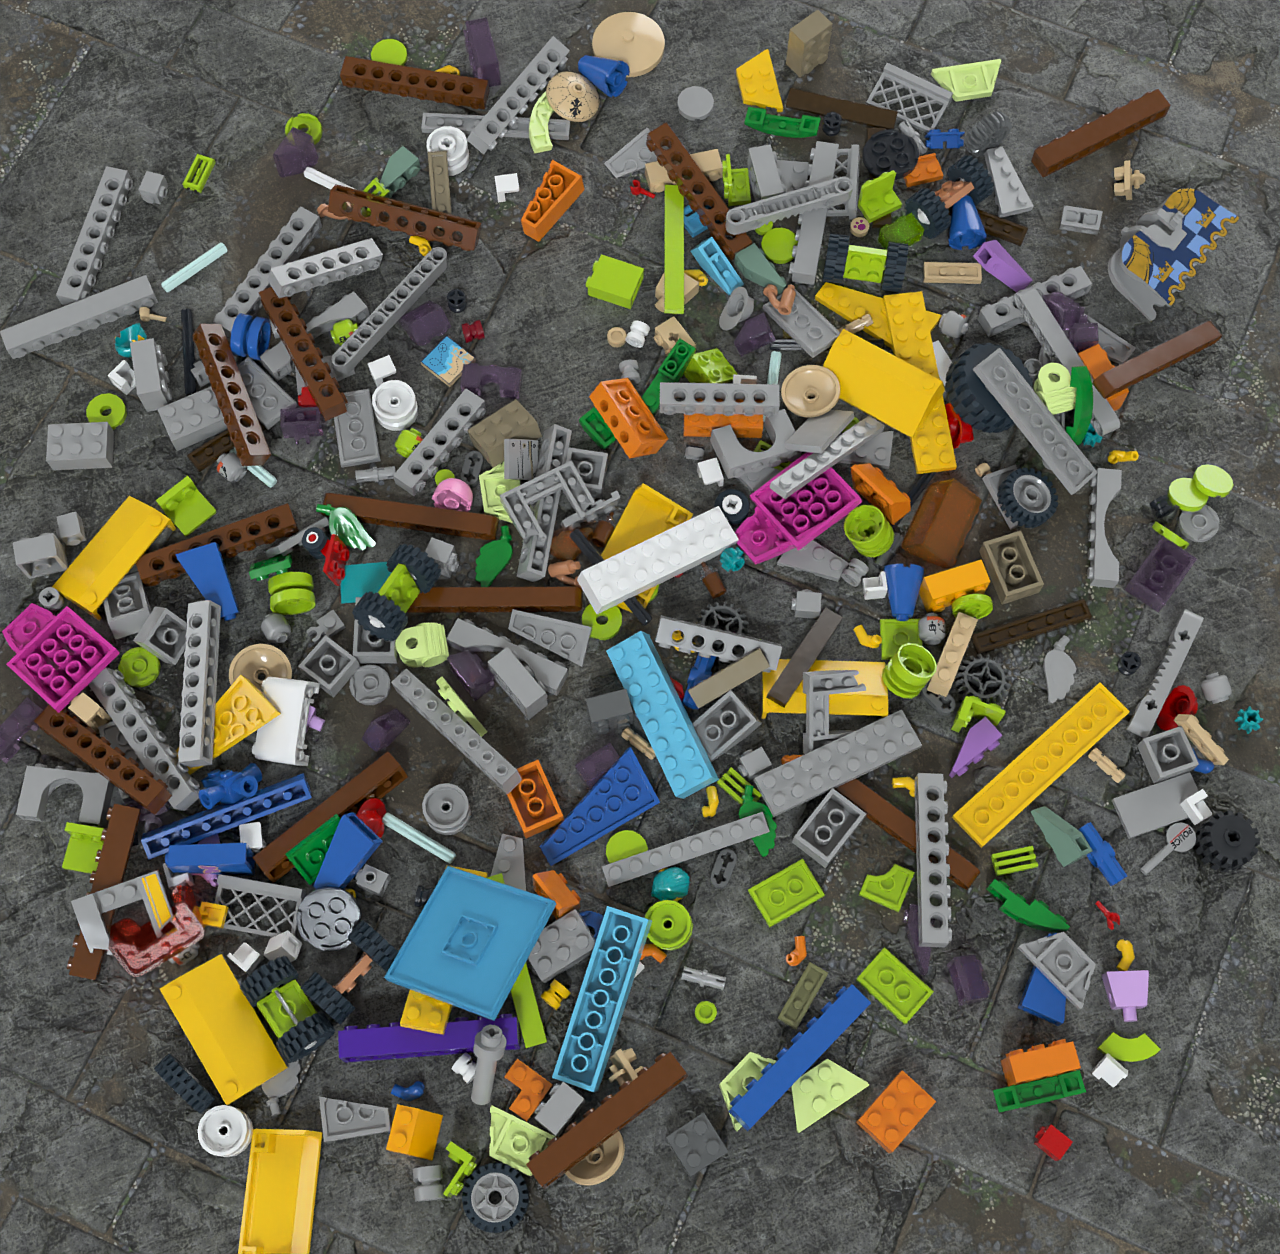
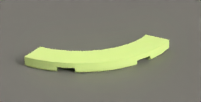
(538, 125)

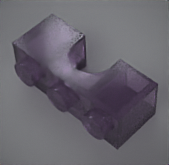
(476, 376)
(16, 726)

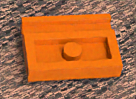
(926, 171)

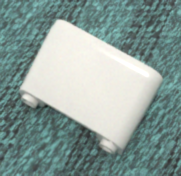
(284, 736)

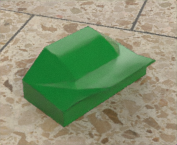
(597, 429)

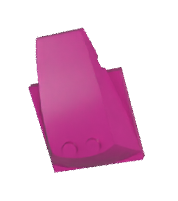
(798, 519)
(56, 653)

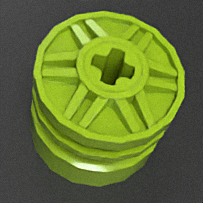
(869, 531)
(909, 670)

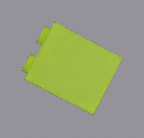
(615, 281)

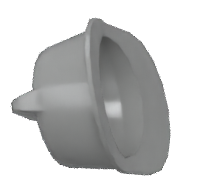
(737, 309)

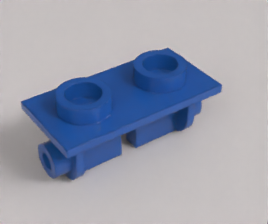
(951, 138)

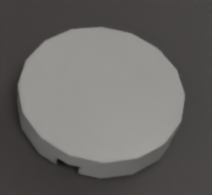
(695, 103)
(1199, 525)
(370, 684)

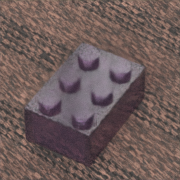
(482, 51)
(1160, 574)

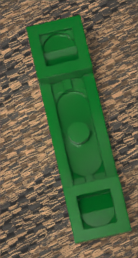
(782, 126)
(1084, 403)
(1039, 1091)

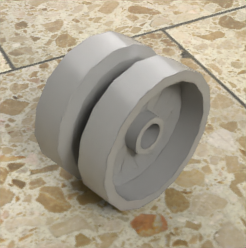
(448, 821)

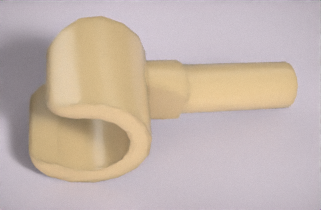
(145, 315)
(982, 469)

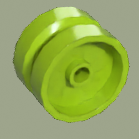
(291, 593)
(681, 927)

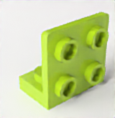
(878, 197)
(709, 368)
(186, 506)
(975, 708)
(82, 847)
(459, 1155)

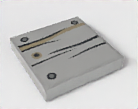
(520, 459)

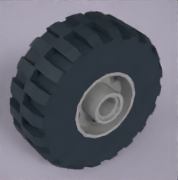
(970, 395)

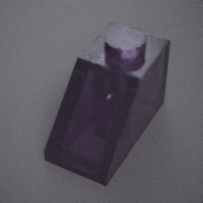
(754, 335)
(385, 729)

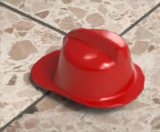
(959, 430)
(1179, 701)
(371, 814)

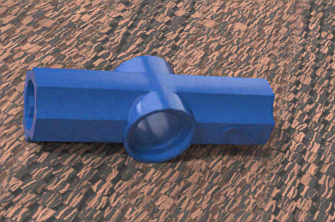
(698, 673)
(1102, 855)

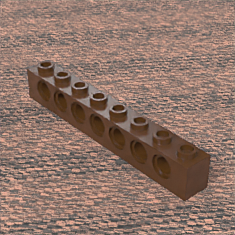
(383, 77)
(666, 137)
(359, 199)
(231, 395)
(328, 406)
(224, 535)
(92, 749)

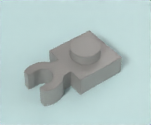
(328, 625)

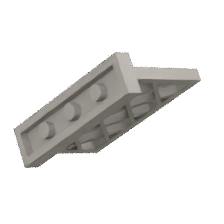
(919, 87)
(852, 171)
(260, 888)

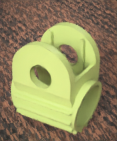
(1055, 390)
(430, 644)

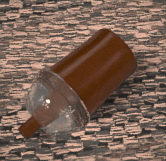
(603, 530)
(710, 577)

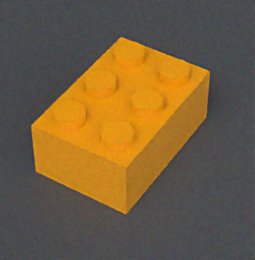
(946, 586)

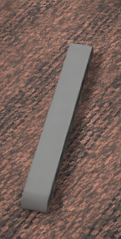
(386, 318)
(1062, 352)

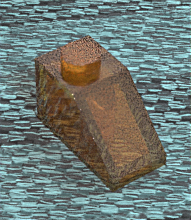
(564, 547)

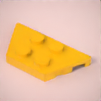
(759, 83)

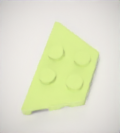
(968, 80)
(492, 486)
(457, 704)
(740, 1077)
(823, 1091)
(515, 1140)

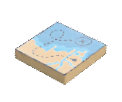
(447, 361)

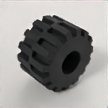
(1227, 841)

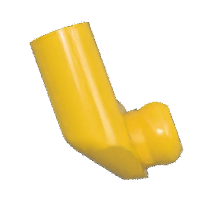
(867, 640)
(902, 782)

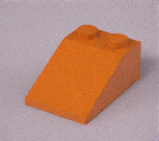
(554, 887)

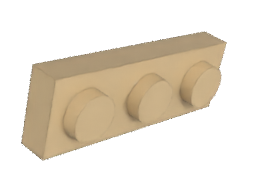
(952, 272)
(1201, 739)

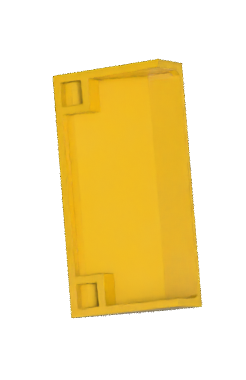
(882, 383)
(643, 518)
(111, 554)
(869, 702)
(223, 1029)
(280, 1192)

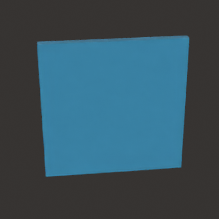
(470, 942)

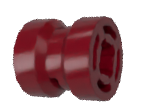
(473, 331)

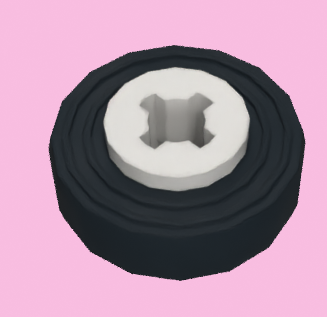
(733, 514)

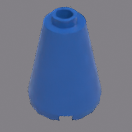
(605, 73)
(966, 225)
(903, 589)

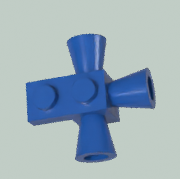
(229, 786)

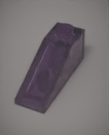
(921, 954)

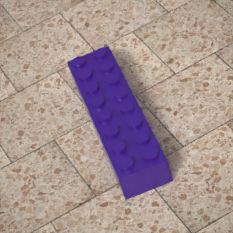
(403, 1042)

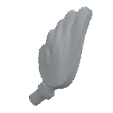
(1058, 671)
(281, 1084)

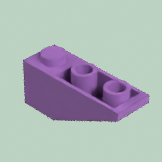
(1002, 265)
(977, 741)

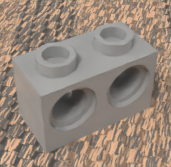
(1080, 220)
(444, 555)

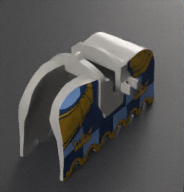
(1166, 247)

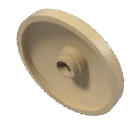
(630, 39)

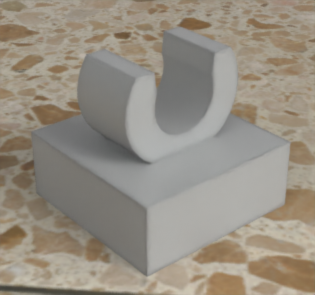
(200, 374)

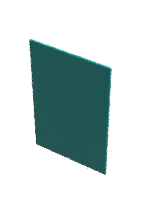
(362, 579)

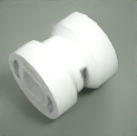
(637, 335)
(465, 1067)

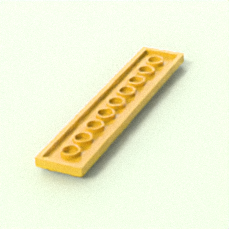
(913, 344)
(1040, 765)

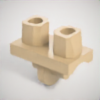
(1125, 188)
(622, 1068)

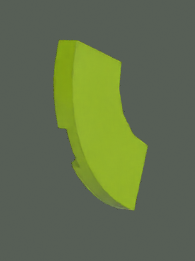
(1129, 1049)

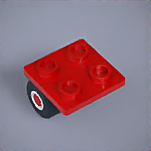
(332, 549)

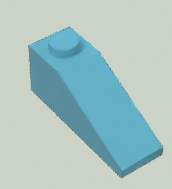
(716, 265)

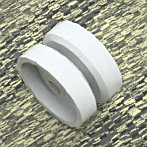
(456, 145)
(395, 405)
(222, 1118)

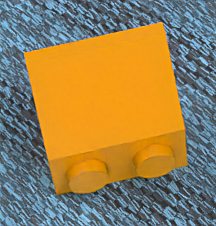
(414, 1132)

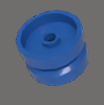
(250, 336)

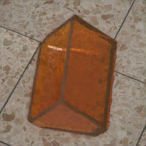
(942, 523)

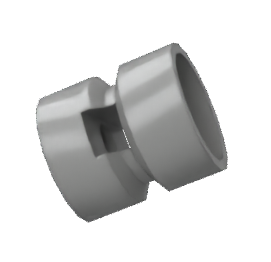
(428, 1183)

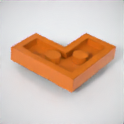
(533, 1089)

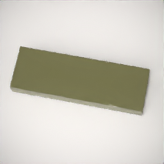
(802, 996)

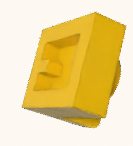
(213, 914)

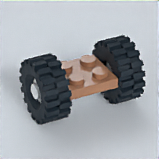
(932, 207)
(374, 949)

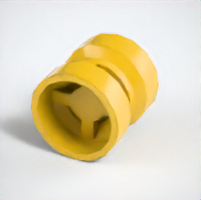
(553, 999)

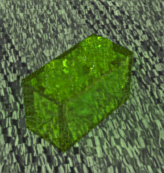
(904, 230)

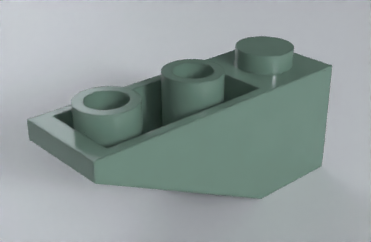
(399, 170)
(757, 269)
(1064, 838)

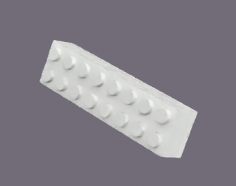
(657, 560)

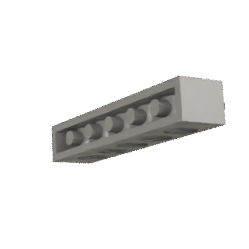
(325, 268)
(994, 324)
(727, 392)
(429, 445)
(669, 625)

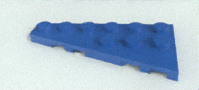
(609, 804)

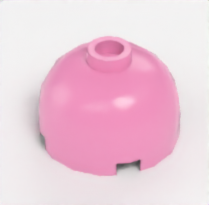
(453, 495)

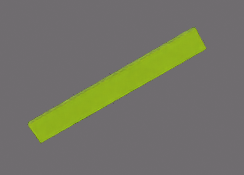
(673, 250)
(525, 1002)

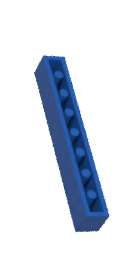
(226, 816)
(799, 1057)

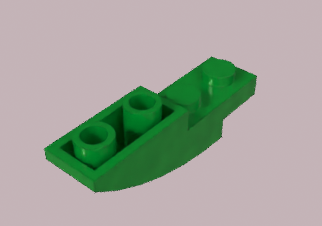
(669, 372)
(1034, 915)

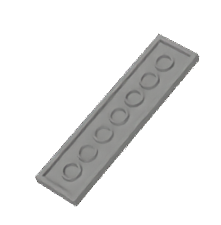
(1035, 421)
(837, 763)

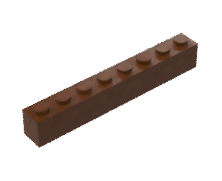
(1100, 133)
(370, 783)
(110, 872)
(606, 1120)

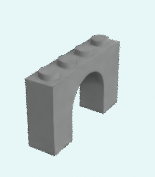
(740, 461)
(42, 781)

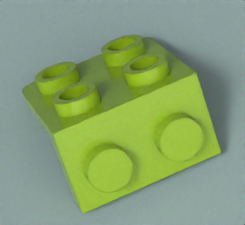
(735, 184)

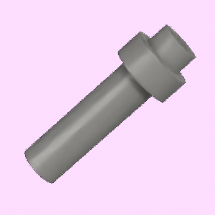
(488, 1048)

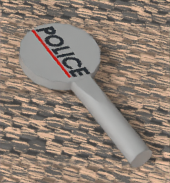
(1179, 838)

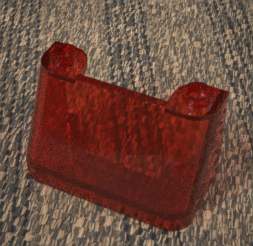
(139, 947)

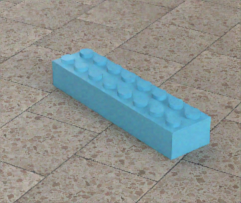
(662, 715)
(602, 999)

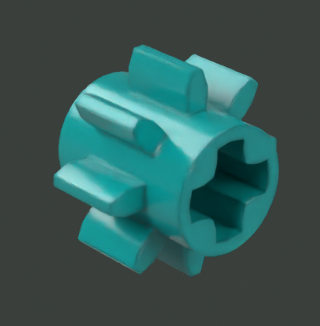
(1091, 437)
(732, 559)
(1252, 715)

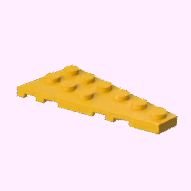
(855, 304)
(238, 715)

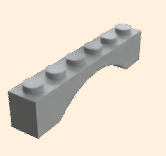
(351, 307)
(1103, 564)
(467, 636)

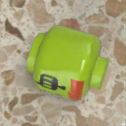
(343, 330)
(407, 442)

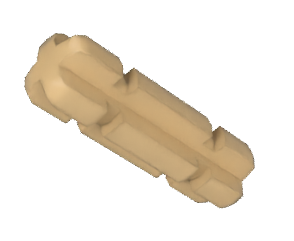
(858, 324)
(638, 742)
(1106, 765)

